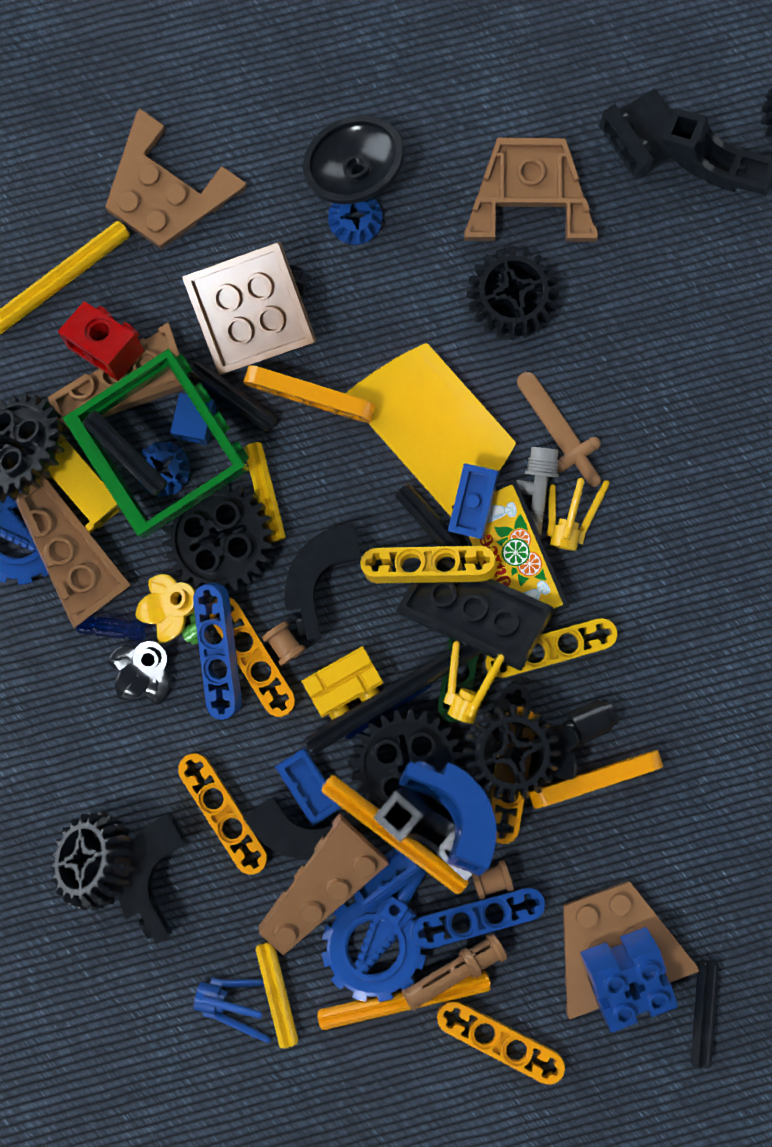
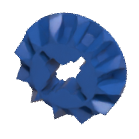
(346, 231)
(178, 467)

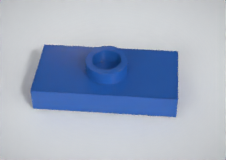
(305, 784)
(388, 881)

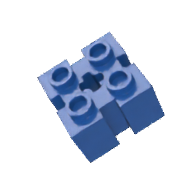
(629, 979)

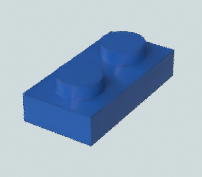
(473, 501)

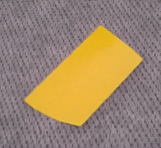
(432, 421)

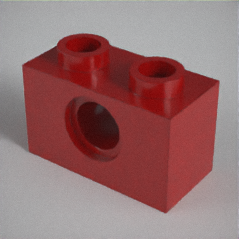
(111, 355)

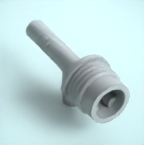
(542, 464)

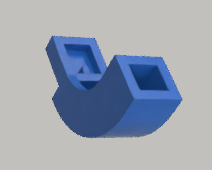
(468, 807)

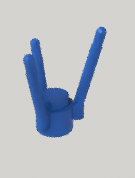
(213, 1000)

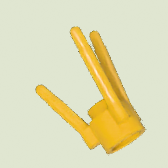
(566, 533)
(466, 703)

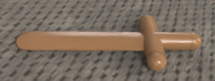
(573, 449)

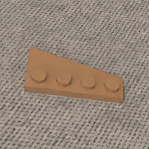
(90, 385)

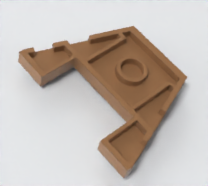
(531, 175)
(153, 198)
(604, 919)

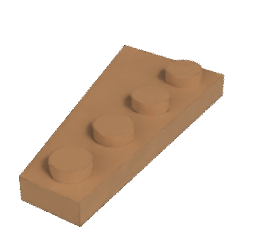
(72, 557)
(331, 876)

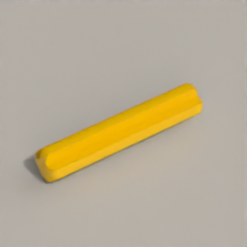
(264, 489)
(277, 995)

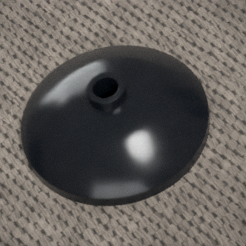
(353, 159)

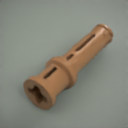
(469, 963)

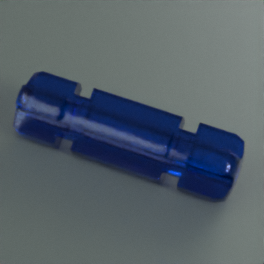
(113, 628)

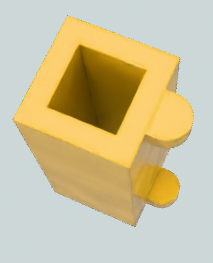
(84, 487)

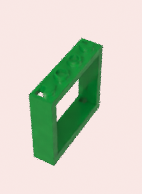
(107, 471)

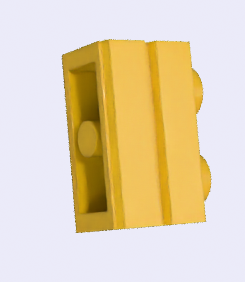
(342, 683)

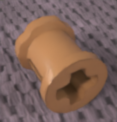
(283, 643)
(493, 880)

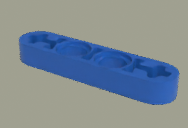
(224, 651)
(476, 914)

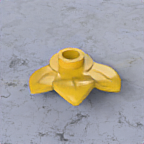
(162, 606)

